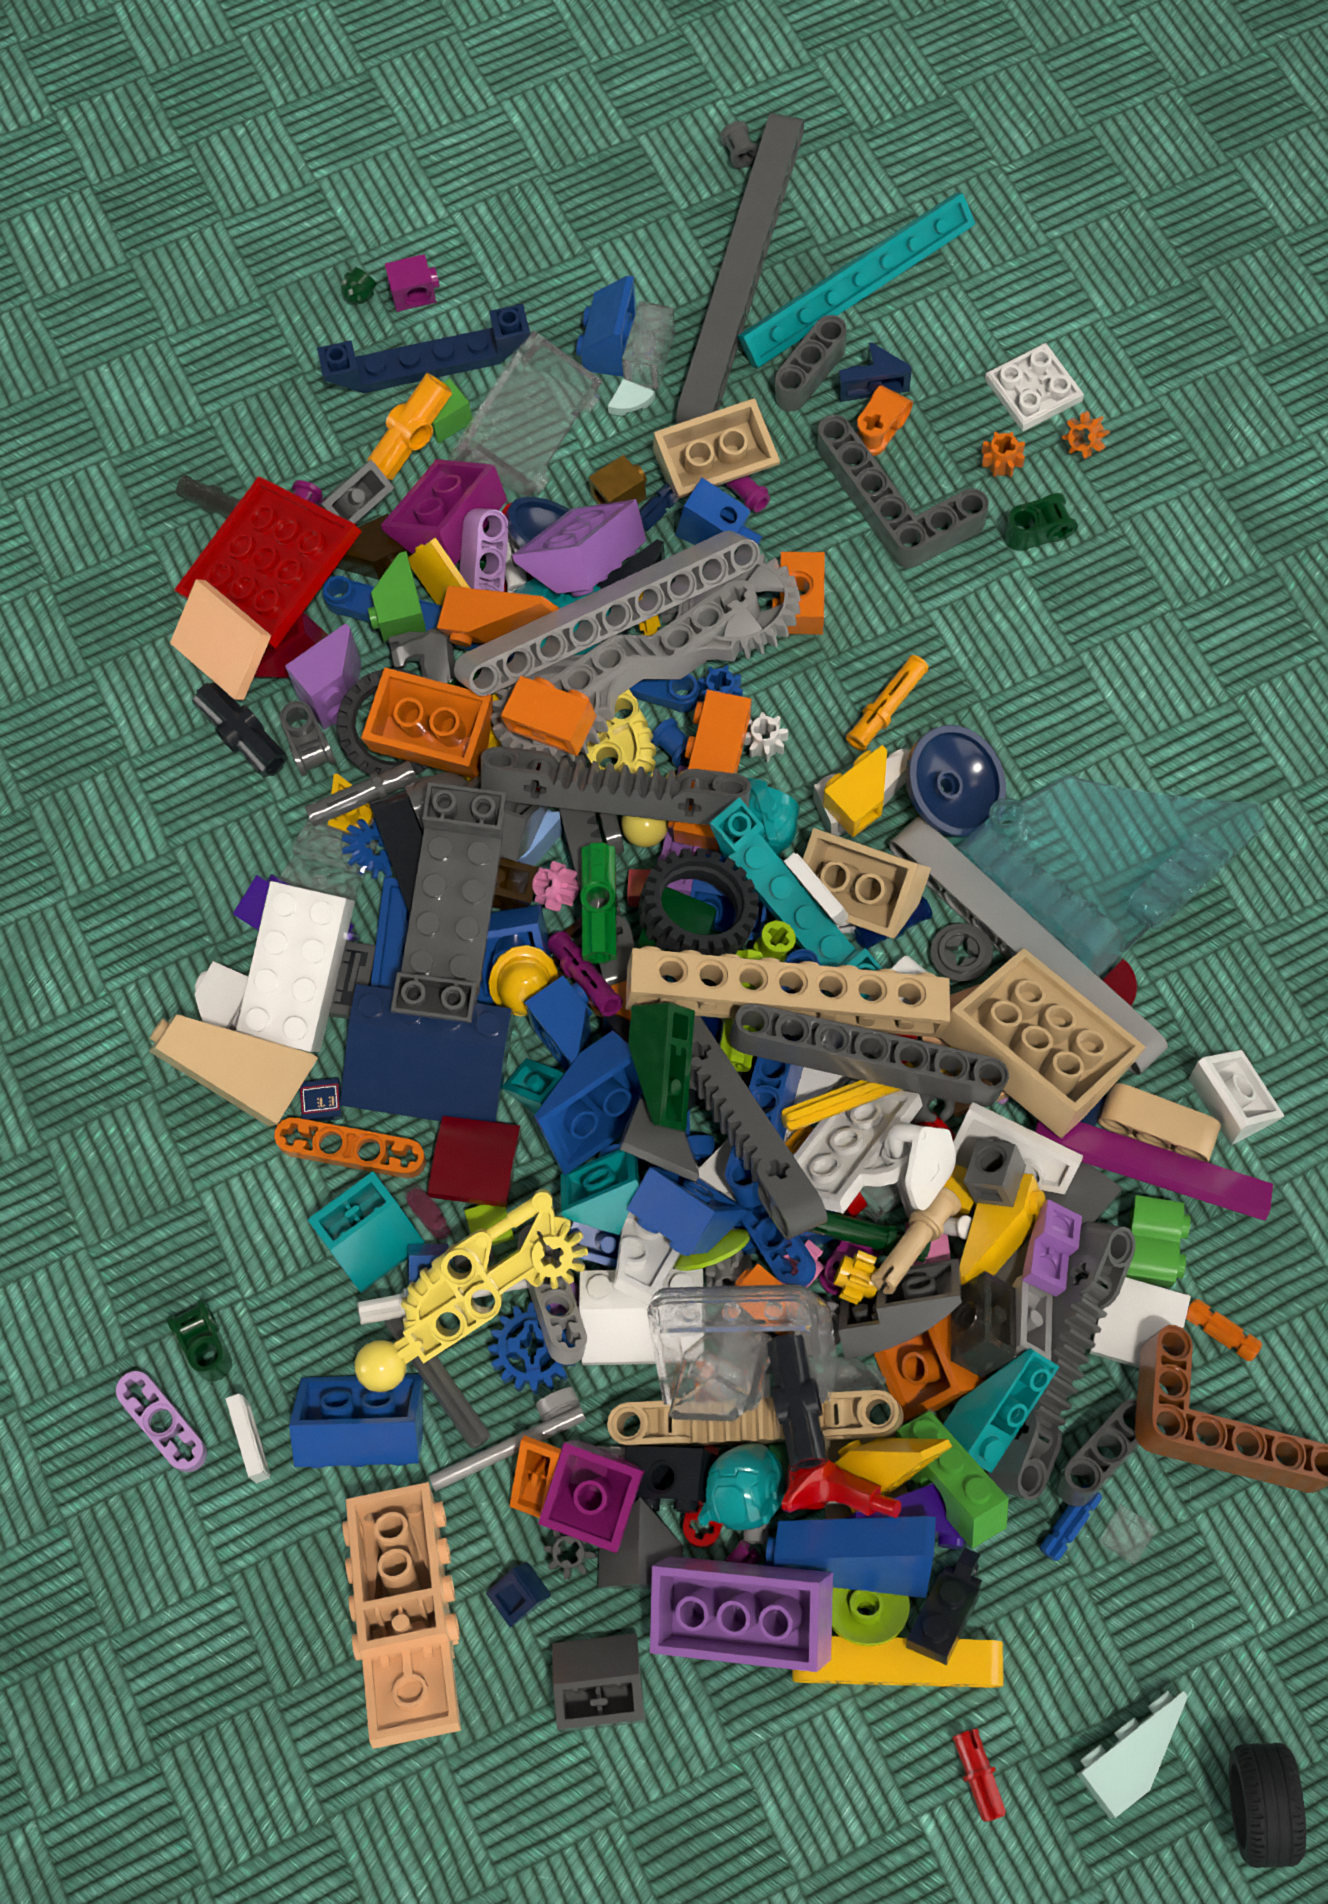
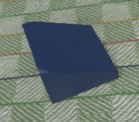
(518, 1593)

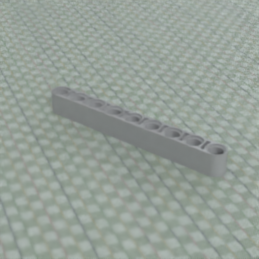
(592, 610)
(1012, 928)

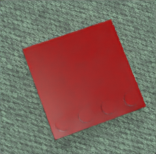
(272, 556)

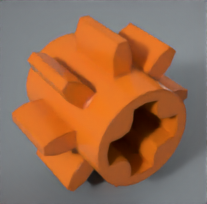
(1077, 431)
(1003, 454)

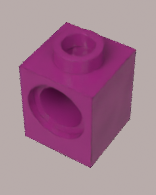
(412, 282)

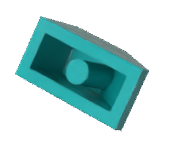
(532, 1084)

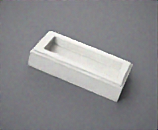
(817, 889)
(248, 1438)

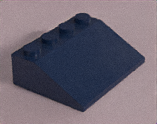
(424, 1063)

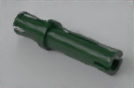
(864, 1233)

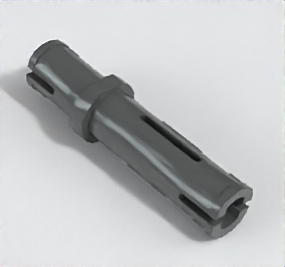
(362, 793)

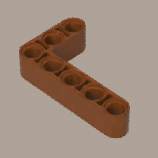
(1218, 1433)

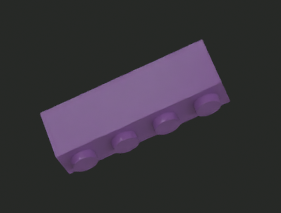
(583, 546)

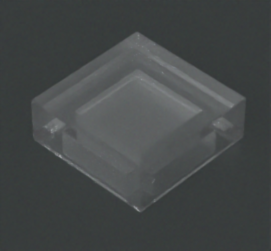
(1127, 1534)

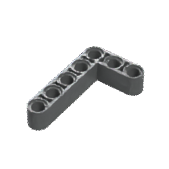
(889, 502)

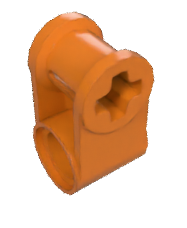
(882, 419)

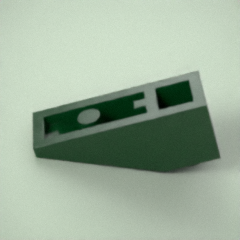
(662, 1057)

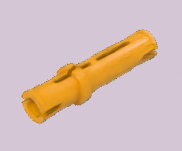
(878, 714)

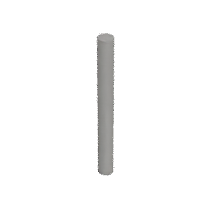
(505, 1448)

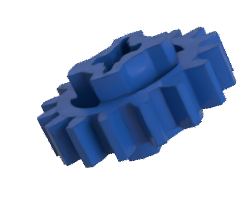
(516, 1349)

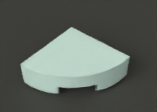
(630, 398)

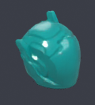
(777, 814)
(743, 1488)

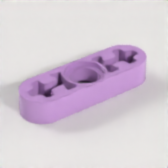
(151, 1392)

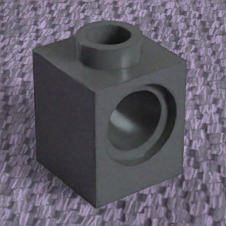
(996, 1186)

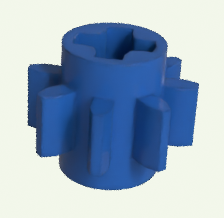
(718, 679)

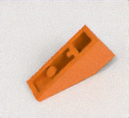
(486, 614)

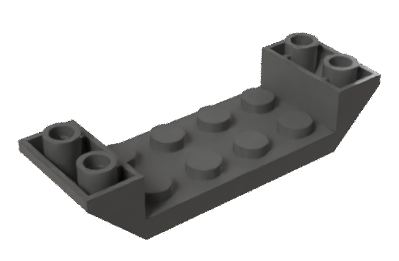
(451, 903)

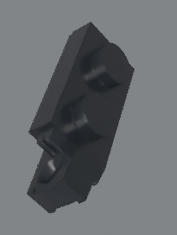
(947, 1609)

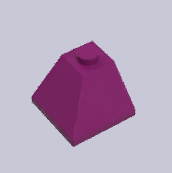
(591, 1495)

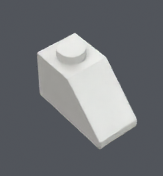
(220, 995)

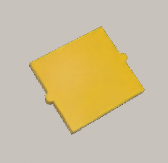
(435, 570)

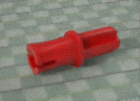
(979, 1775)

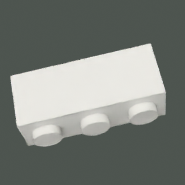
(619, 1323)

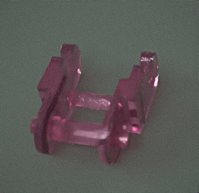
(428, 1213)

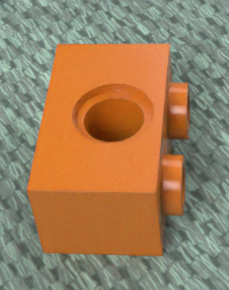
(809, 577)

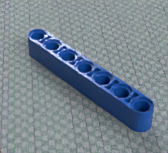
(769, 1093)

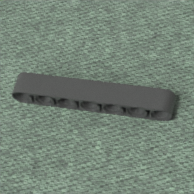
(885, 1047)

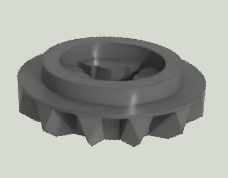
(977, 946)

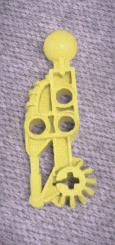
(631, 744)
(441, 1289)

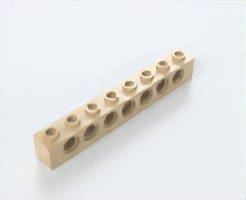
(885, 1014)

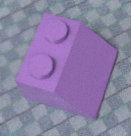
(326, 674)

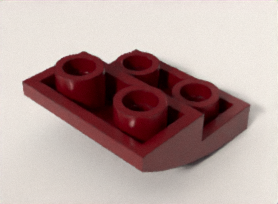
(474, 1161)

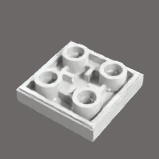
(1034, 387)
(1136, 1317)

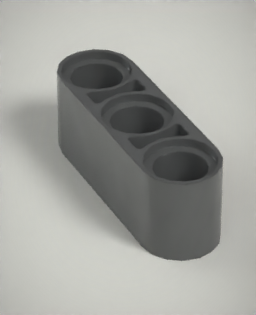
(814, 349)
(1094, 1467)

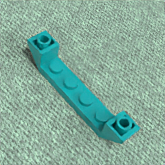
(781, 892)

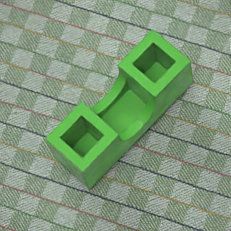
(971, 1497)

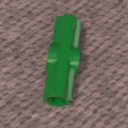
(599, 924)

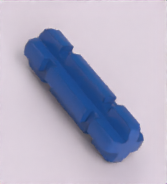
(1067, 1528)

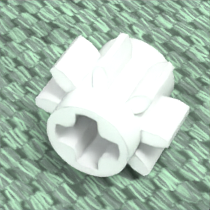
(765, 747)

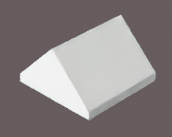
(1234, 1095)

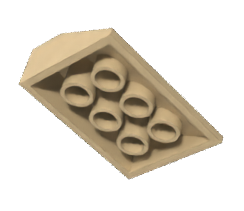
(1049, 1037)

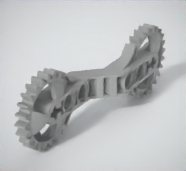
(706, 628)

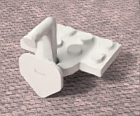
(878, 1149)

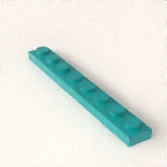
(857, 279)

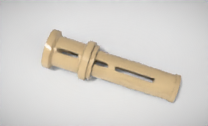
(923, 1227)

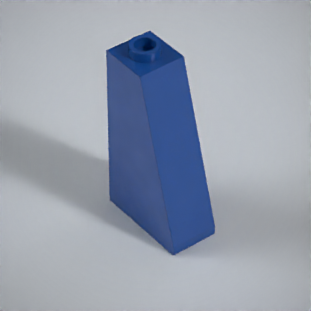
(861, 1552)

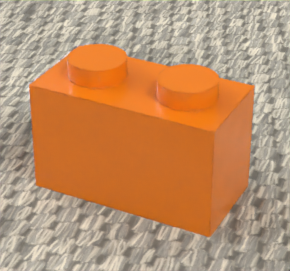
(549, 714)

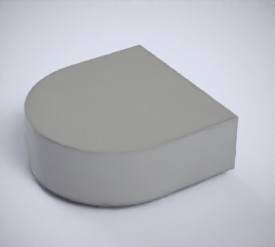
(557, 1403)

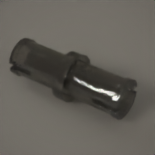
(209, 497)

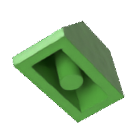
(396, 601)

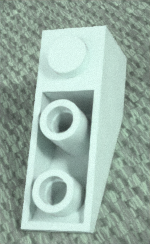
(1131, 1764)

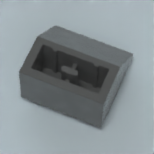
(597, 1683)

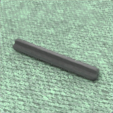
(446, 1393)

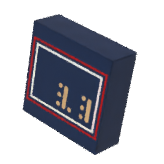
(321, 1100)

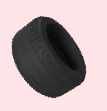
(1267, 1805)

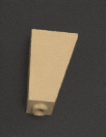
(236, 1066)

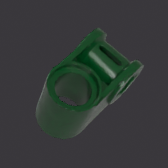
(1045, 523)
(199, 1334)

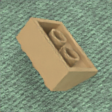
(715, 448)
(870, 884)

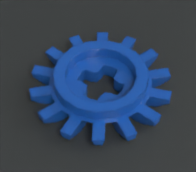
(361, 854)

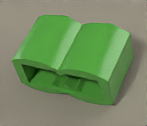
(1157, 1235)

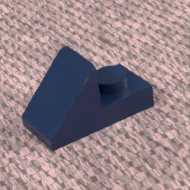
(882, 369)

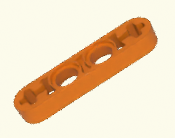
(351, 1143)

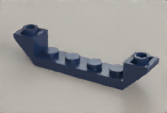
(434, 357)

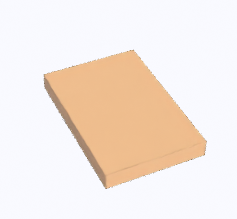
(220, 639)

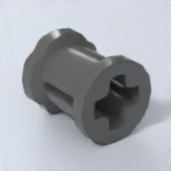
(739, 144)

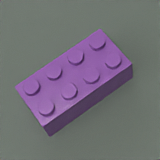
(741, 1613)

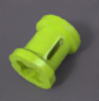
(779, 934)

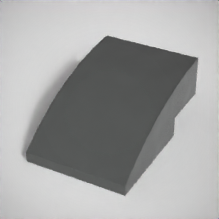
(918, 1303)

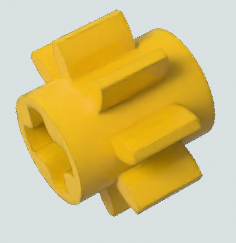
(855, 1277)

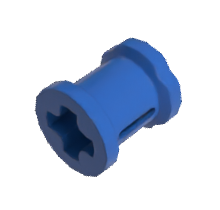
(671, 740)

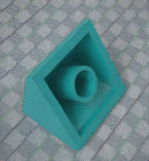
(601, 1191)

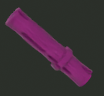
(602, 996)

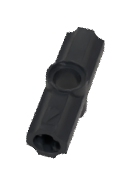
(240, 729)
(797, 1402)

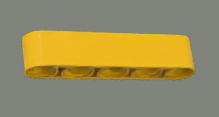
(970, 1665)

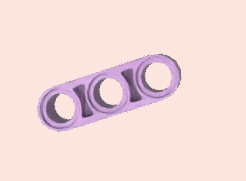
(491, 544)

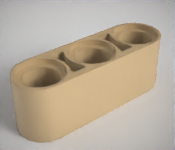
(1159, 1122)

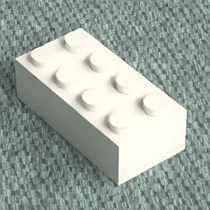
(295, 967)

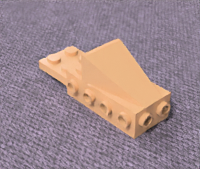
(403, 1613)

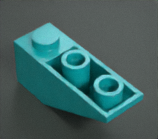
(997, 1408)

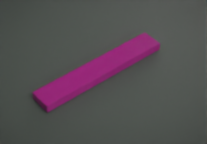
(1166, 1169)

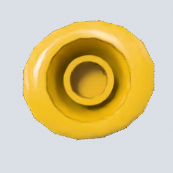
(519, 976)

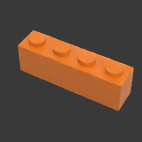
(717, 747)

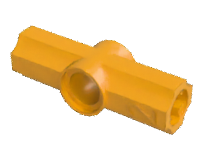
(410, 425)

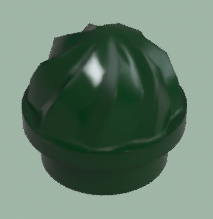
(358, 286)

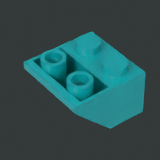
(365, 1231)

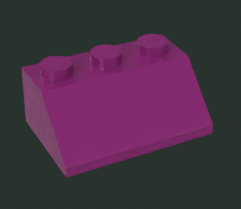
(440, 503)

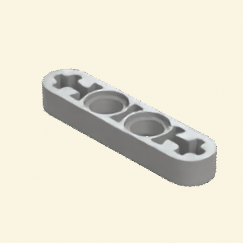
(553, 1325)

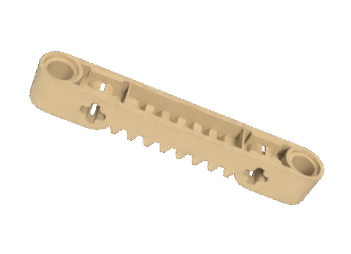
(753, 1426)

